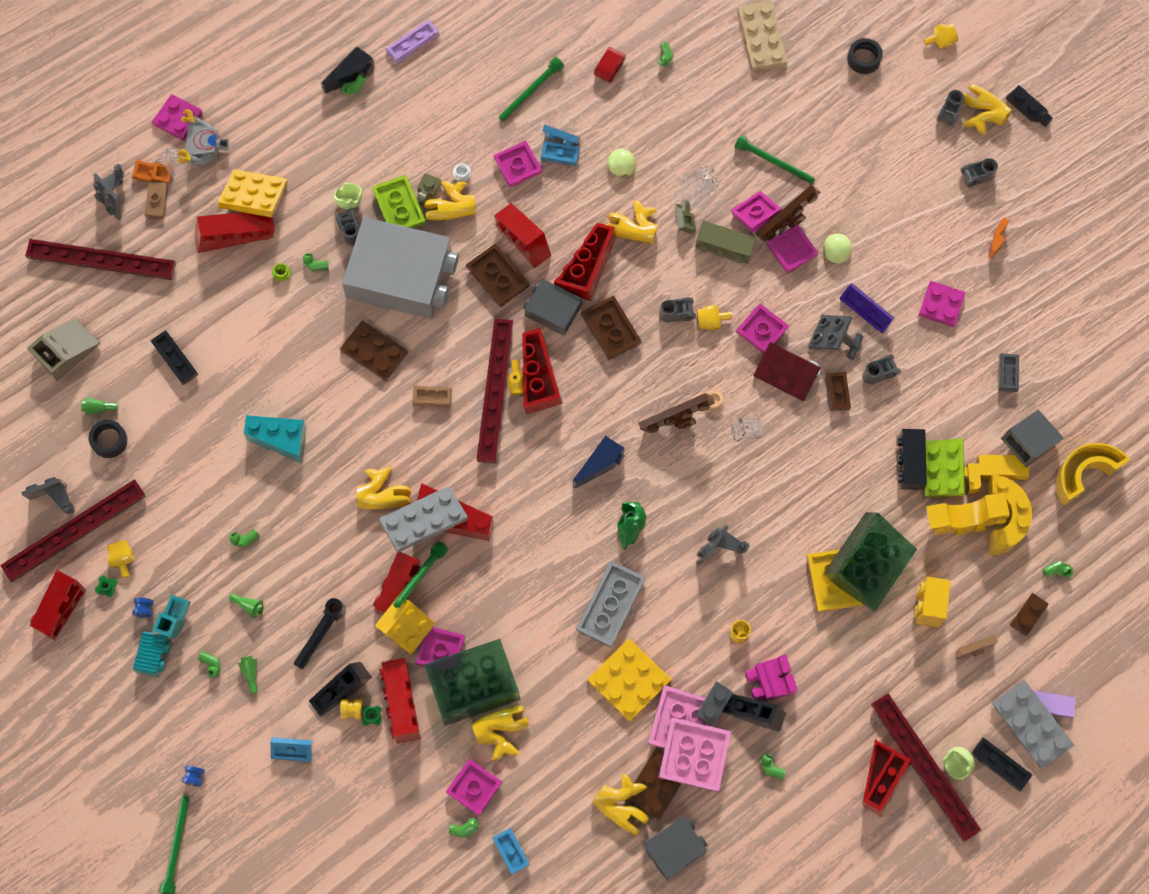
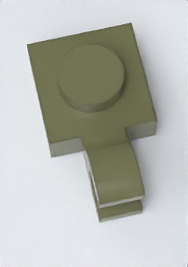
(427, 187)
(685, 219)

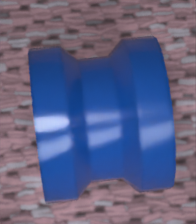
(142, 607)
(193, 776)

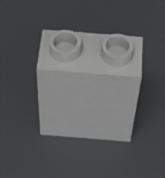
(399, 268)

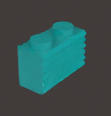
(151, 654)

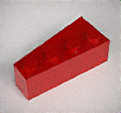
(231, 229)
(586, 266)
(539, 379)
(400, 701)

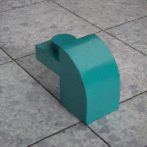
(172, 620)

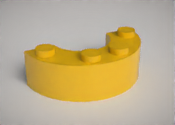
(1089, 456)
(1019, 515)
(968, 517)

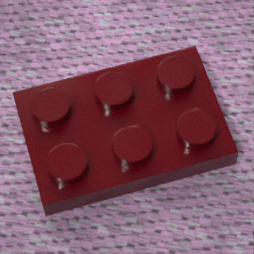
(787, 371)

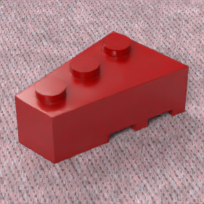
(523, 234)
(400, 574)
(57, 605)
(884, 777)

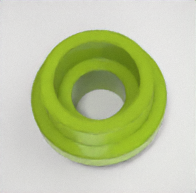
(281, 267)

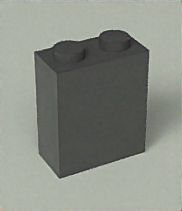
(552, 306)
(1032, 438)
(675, 847)

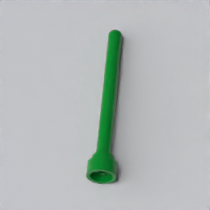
(555, 66)
(743, 144)
(438, 551)
(168, 885)

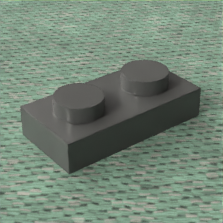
(714, 704)

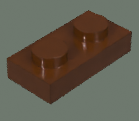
(838, 391)
(1029, 614)

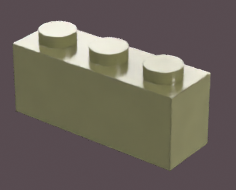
(725, 242)

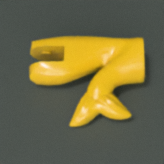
(996, 112)
(446, 210)
(627, 229)
(391, 497)
(502, 721)
(618, 813)

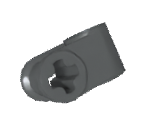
(950, 110)
(976, 173)
(348, 224)
(681, 310)
(884, 368)

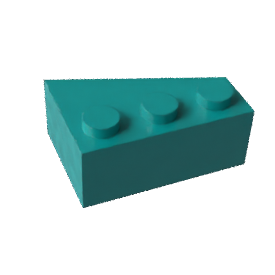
(277, 434)

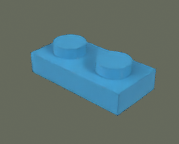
(553, 133)
(560, 153)
(291, 749)
(511, 851)

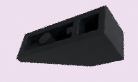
(348, 70)
(340, 687)
(755, 712)

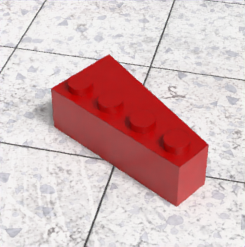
(478, 524)

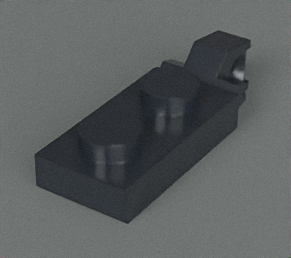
(1029, 106)

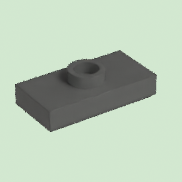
(1008, 372)

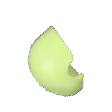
(621, 162)
(348, 196)
(837, 248)
(959, 763)

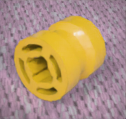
(740, 627)
(351, 708)

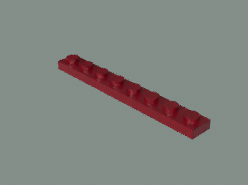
(100, 259)
(495, 391)
(73, 531)
(926, 767)

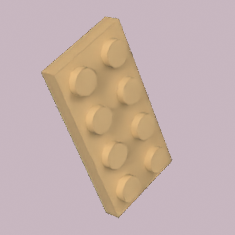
(762, 35)

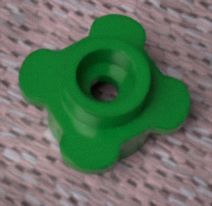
(109, 591)
(367, 711)

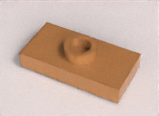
(156, 200)
(432, 396)
(976, 648)

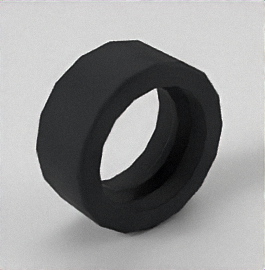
(869, 44)
(104, 425)

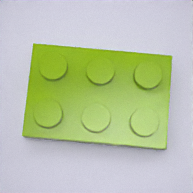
(399, 203)
(945, 468)

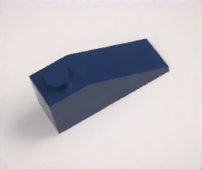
(601, 461)

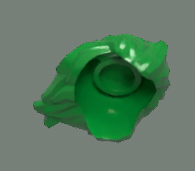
(631, 523)

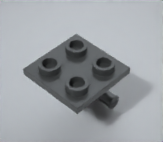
(104, 190)
(832, 332)
(55, 489)
(721, 539)

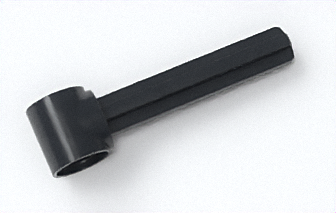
(320, 631)

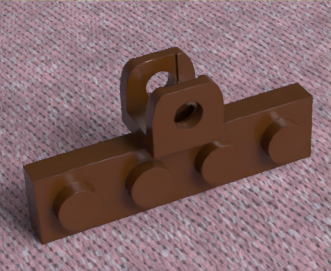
(790, 215)
(679, 415)

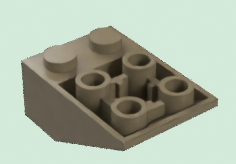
(63, 348)

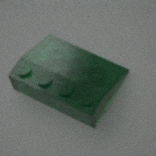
(870, 560)
(472, 682)

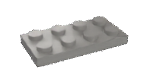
(423, 519)
(611, 604)
(1032, 724)

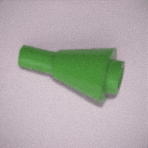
(93, 406)
(250, 606)
(249, 668)

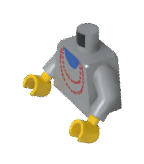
(201, 142)

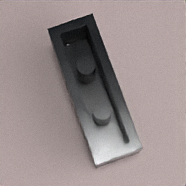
(912, 459)

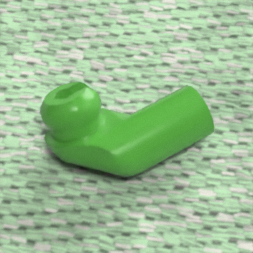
(667, 55)
(353, 87)
(313, 264)
(241, 540)
(1059, 568)
(212, 663)
(769, 767)
(465, 830)

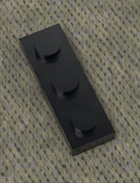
(174, 357)
(1001, 764)

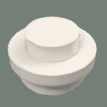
(462, 172)

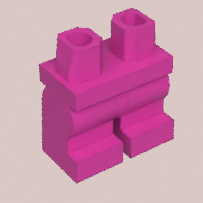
(769, 680)

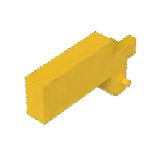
(988, 465)

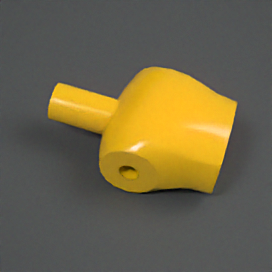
(944, 36)
(710, 317)
(515, 379)
(119, 555)

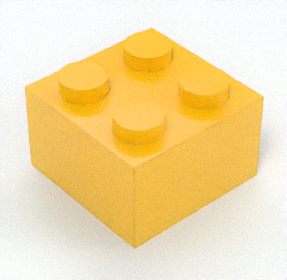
(932, 602)
(405, 625)

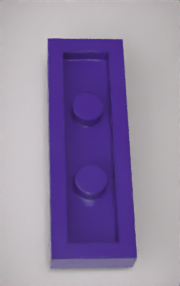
(866, 308)

